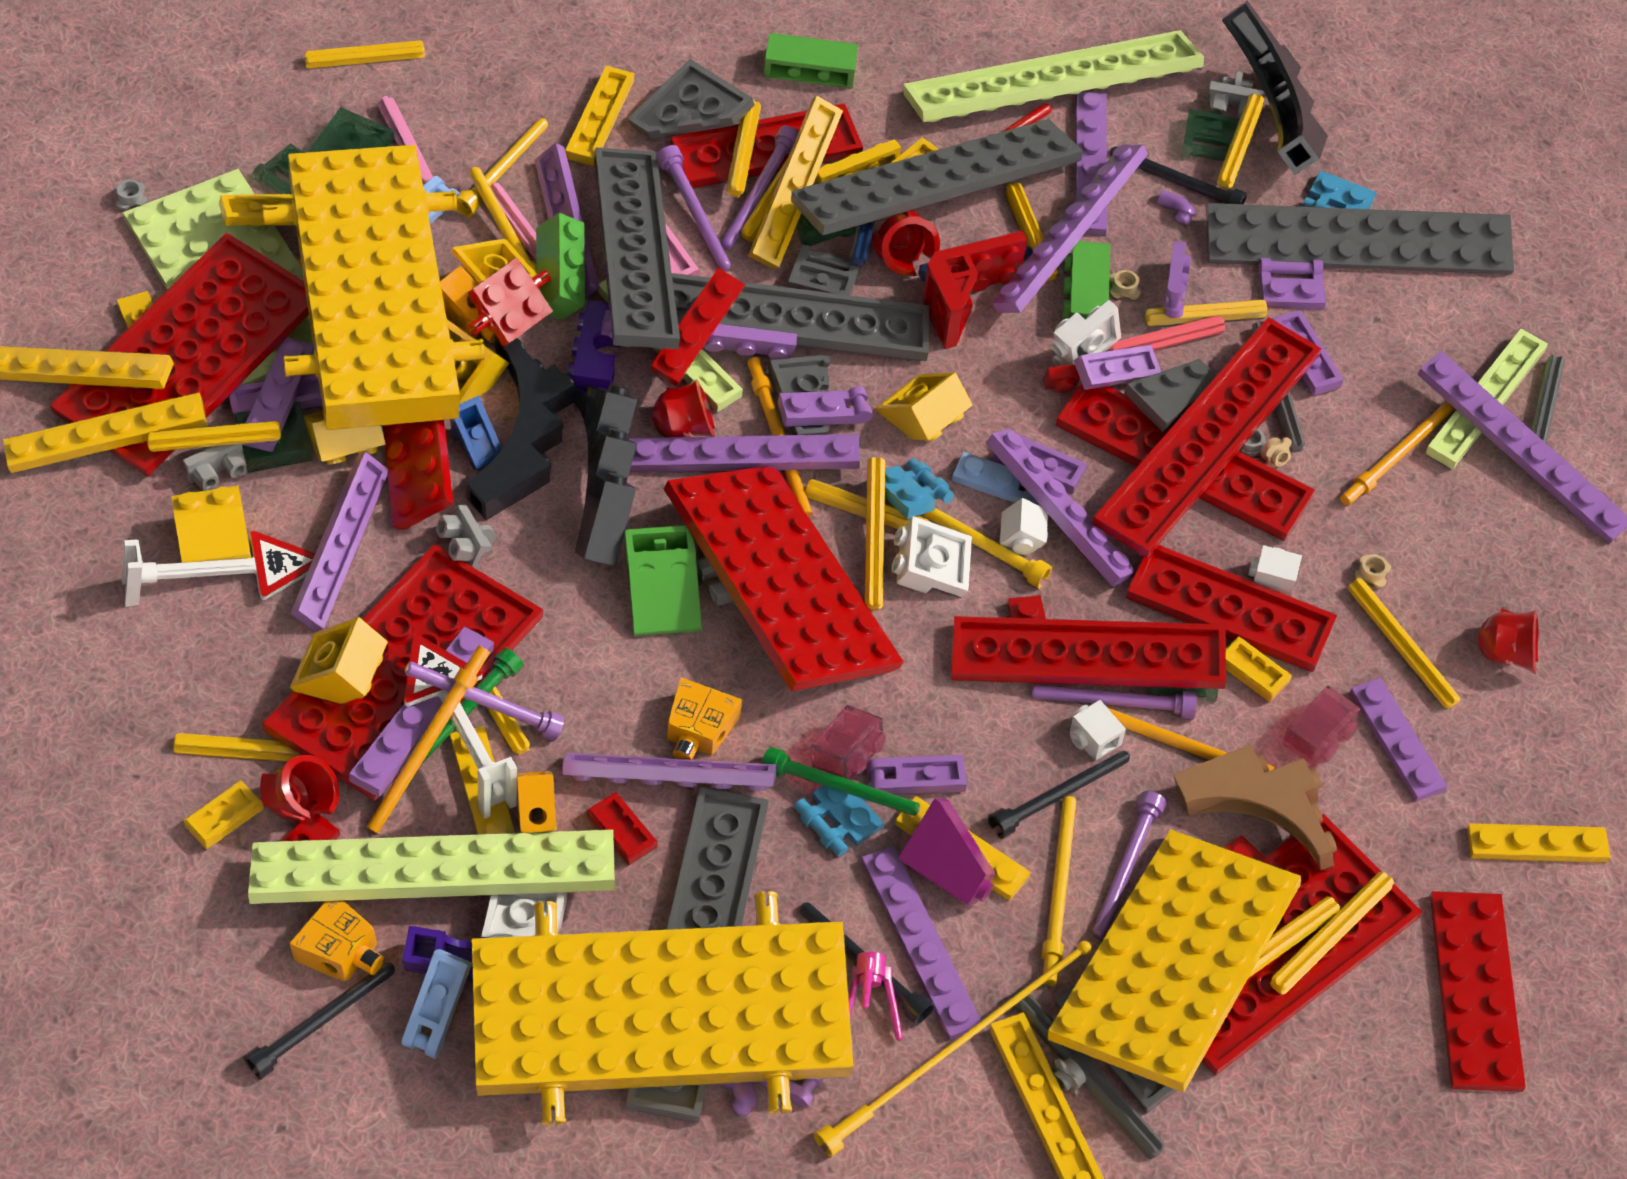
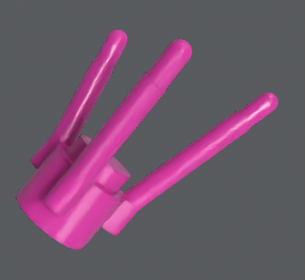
(869, 973)

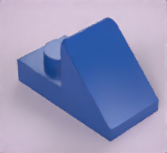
(475, 433)

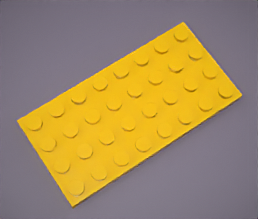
(1175, 960)

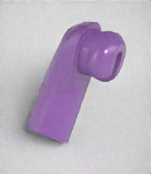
(1177, 203)
(744, 1095)

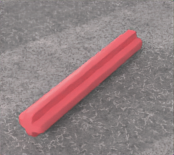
(1174, 335)

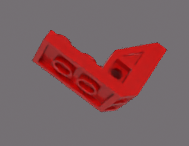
(965, 268)

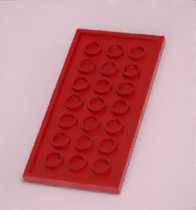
(215, 328)
(783, 577)
(431, 601)
(1259, 1006)

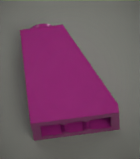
(948, 854)

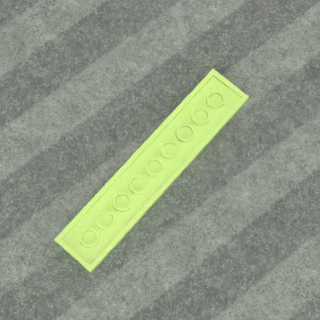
(1052, 76)
(431, 866)

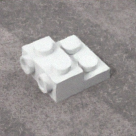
(1089, 336)
(932, 557)
(514, 913)

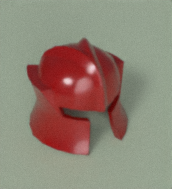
(905, 236)
(683, 411)
(1511, 638)
(298, 787)

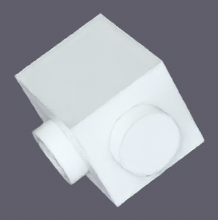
(1023, 527)
(1276, 569)
(1096, 730)

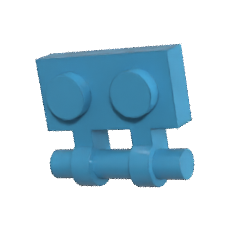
(1339, 193)
(908, 496)
(849, 813)

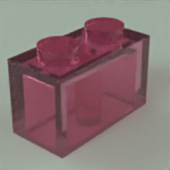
(1322, 726)
(848, 743)

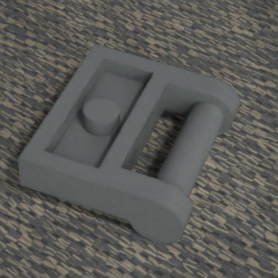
(823, 272)

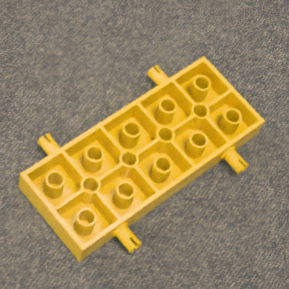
(372, 287)
(660, 1008)

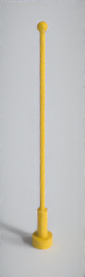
(833, 1136)

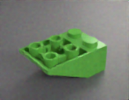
(662, 580)

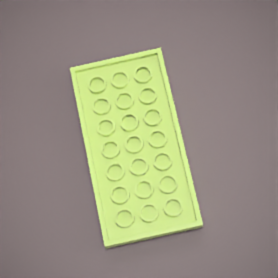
(189, 222)

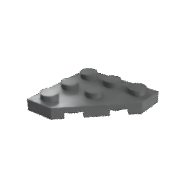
(690, 103)

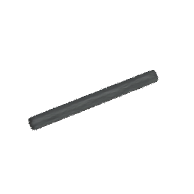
(1095, 1082)

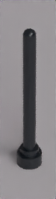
(1226, 197)
(1009, 819)
(916, 1006)
(266, 1057)

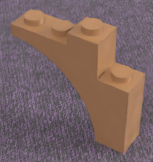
(1246, 786)

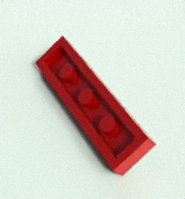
(698, 326)

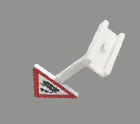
(273, 562)
(495, 780)

